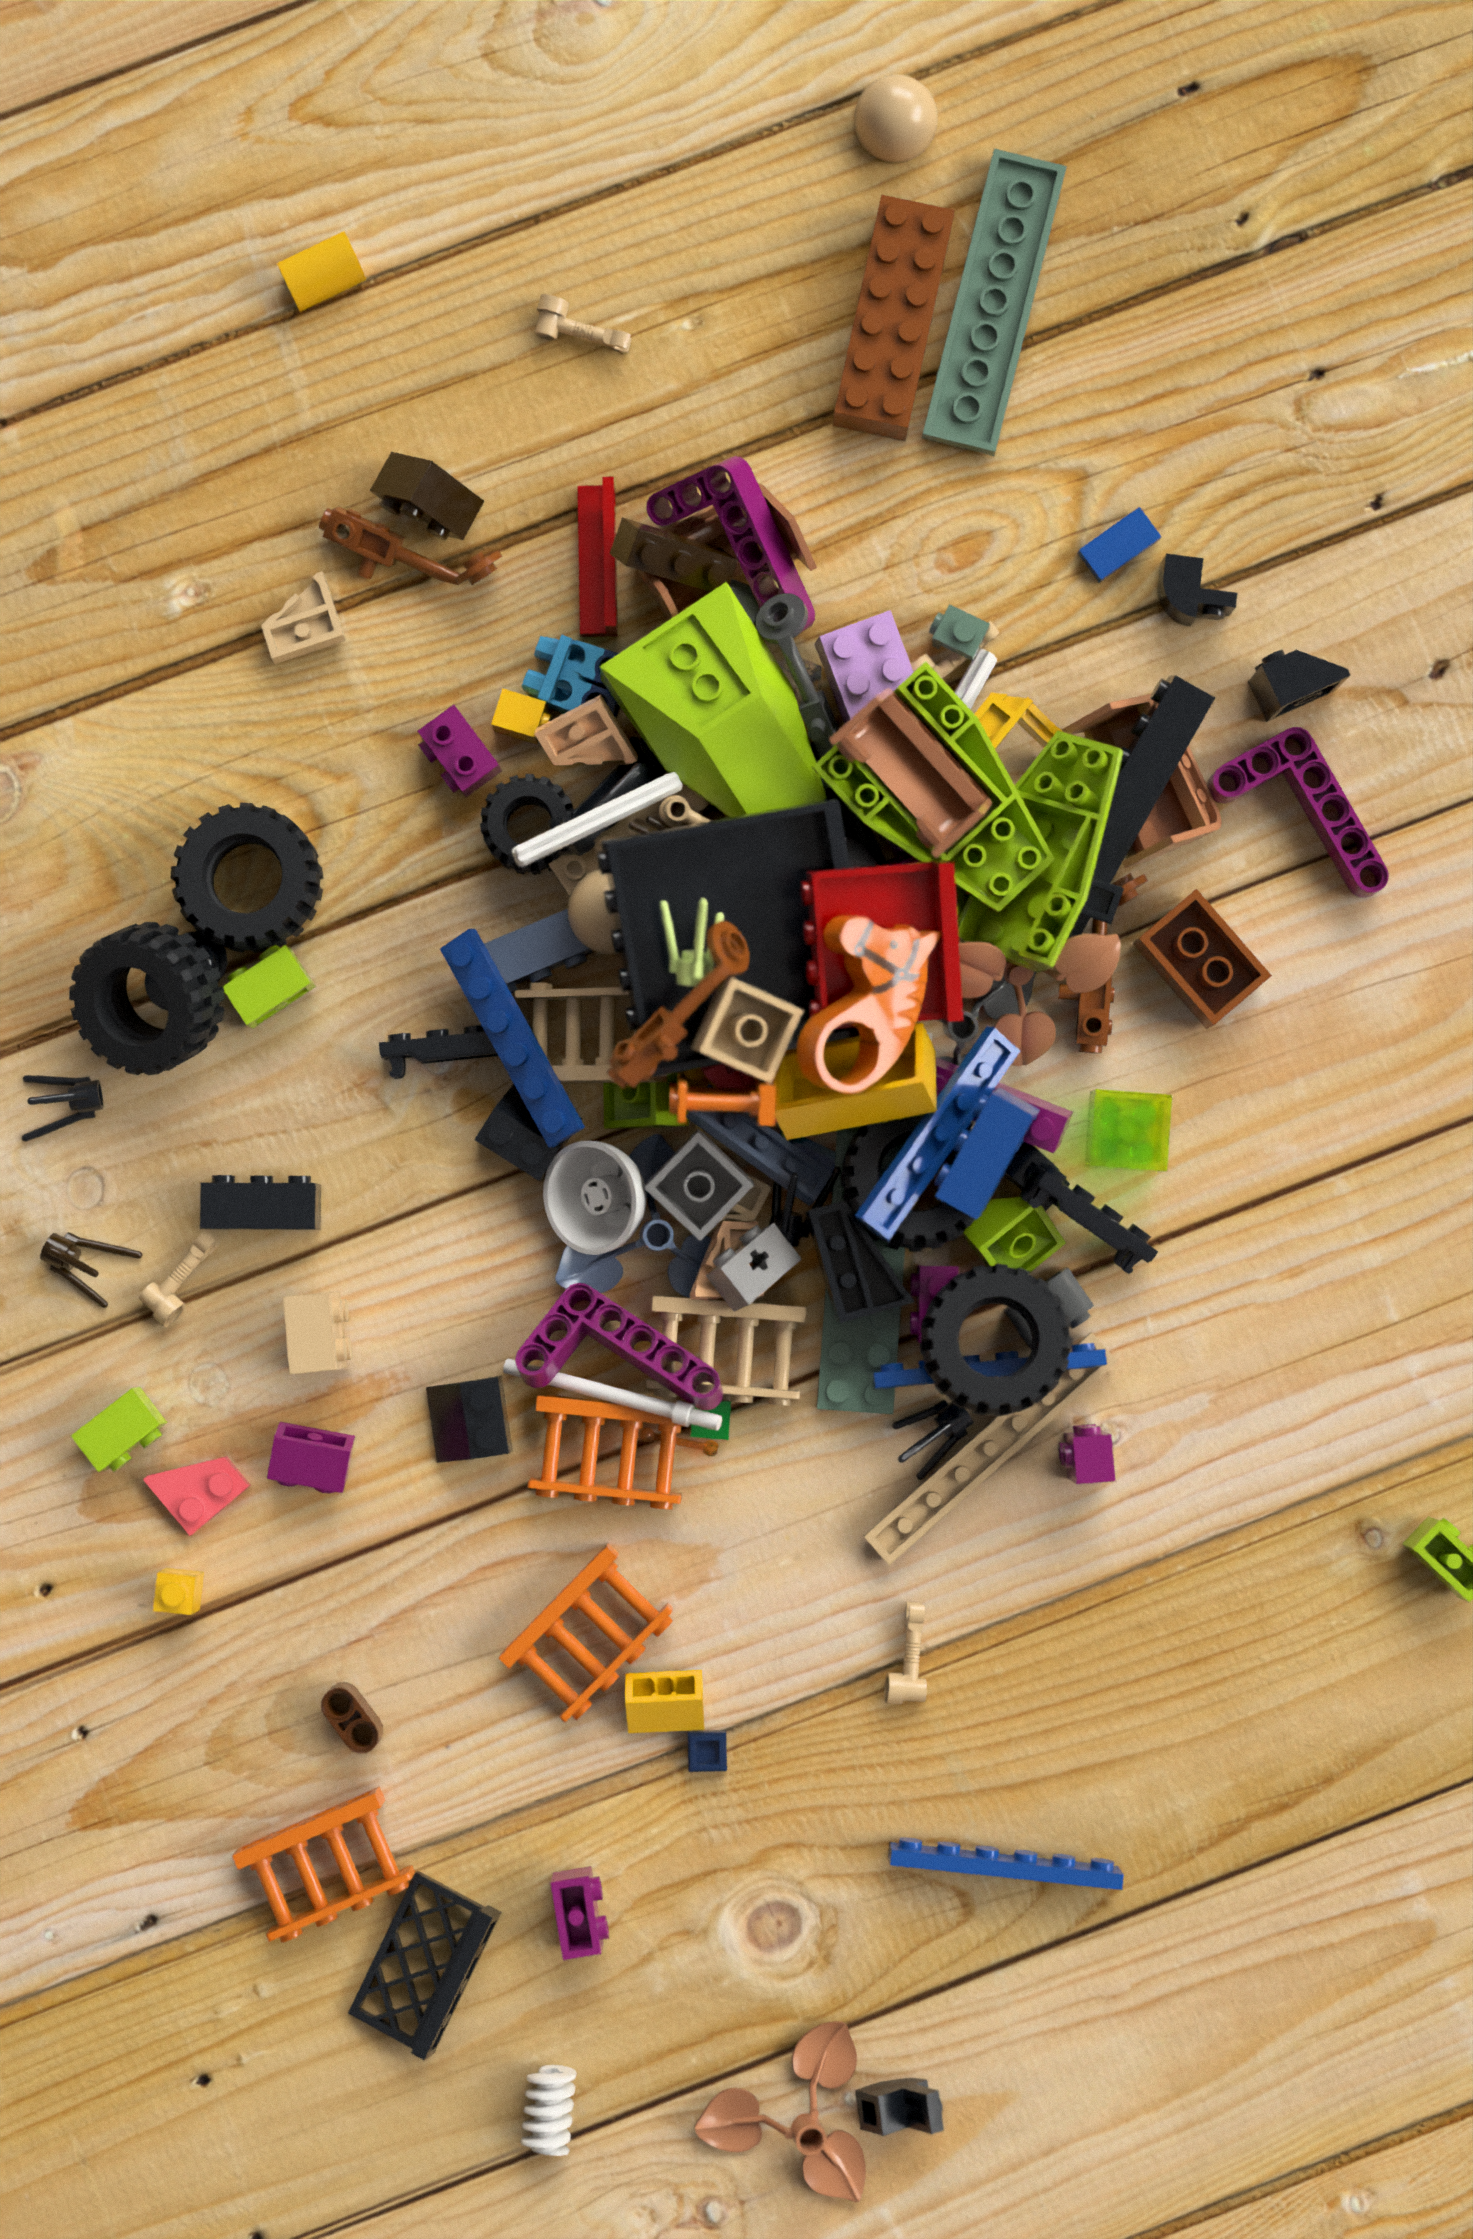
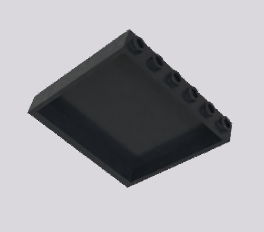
(742, 868)

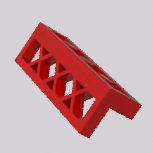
(596, 566)

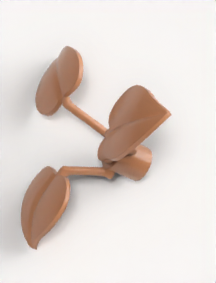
(1083, 962)
(832, 2162)

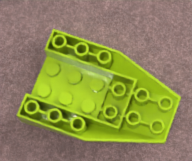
(717, 708)

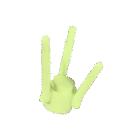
(693, 964)

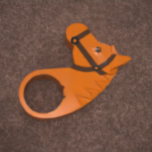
(883, 1005)

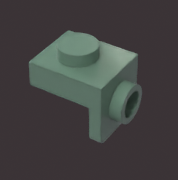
(958, 632)

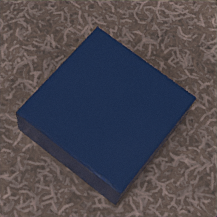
(707, 1751)

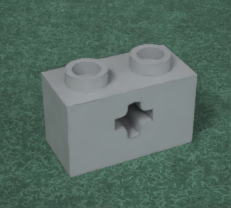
(740, 1282)

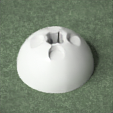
(594, 1197)

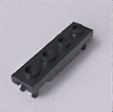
(617, 783)
(436, 1048)
(1077, 1204)

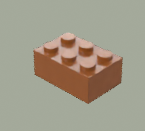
(1202, 959)

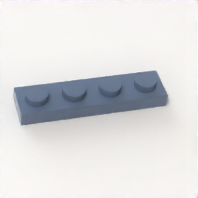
(764, 1150)

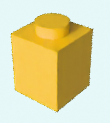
(519, 715)
(178, 1591)

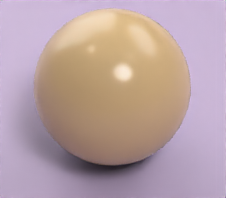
(896, 118)
(589, 913)

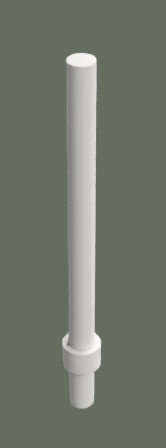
(680, 1412)

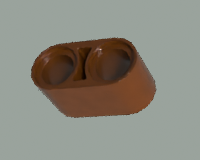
(346, 1721)

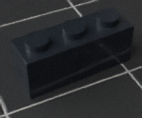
(260, 1204)

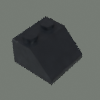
(1293, 681)
(516, 1137)
(469, 1419)

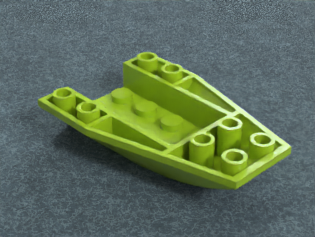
(1070, 802)
(994, 855)

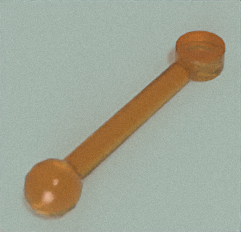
(709, 1447)

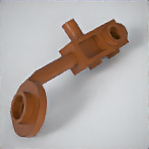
(384, 546)
(1096, 1003)
(638, 1057)

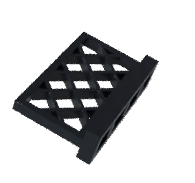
(453, 1980)

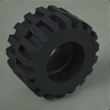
(505, 802)

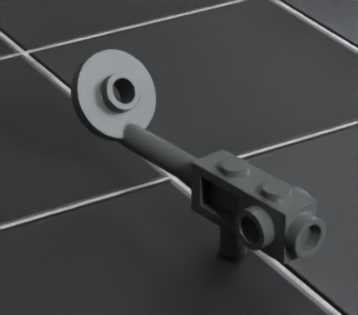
(778, 623)

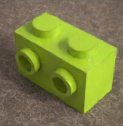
(267, 985)
(119, 1430)
(1444, 1555)

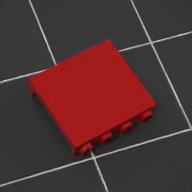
(888, 896)

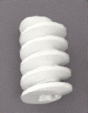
(550, 2110)

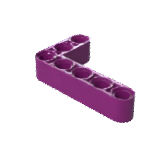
(741, 531)
(1311, 801)
(619, 1341)

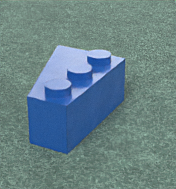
(985, 1152)

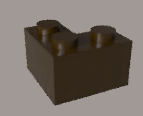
(426, 493)

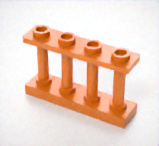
(755, 1099)
(594, 1415)
(550, 1624)
(329, 1826)

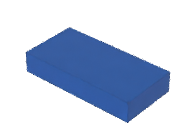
(1119, 544)

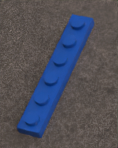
(512, 1038)
(937, 1133)
(1006, 1363)
(1021, 1865)

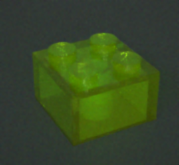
(1128, 1131)

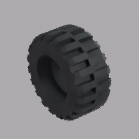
(206, 849)
(114, 1025)
(861, 1174)
(1047, 1326)

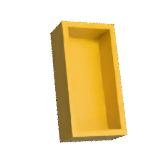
(900, 1093)

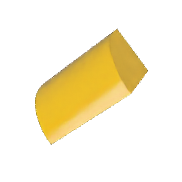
(321, 271)
(664, 1701)

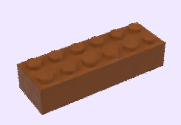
(893, 317)

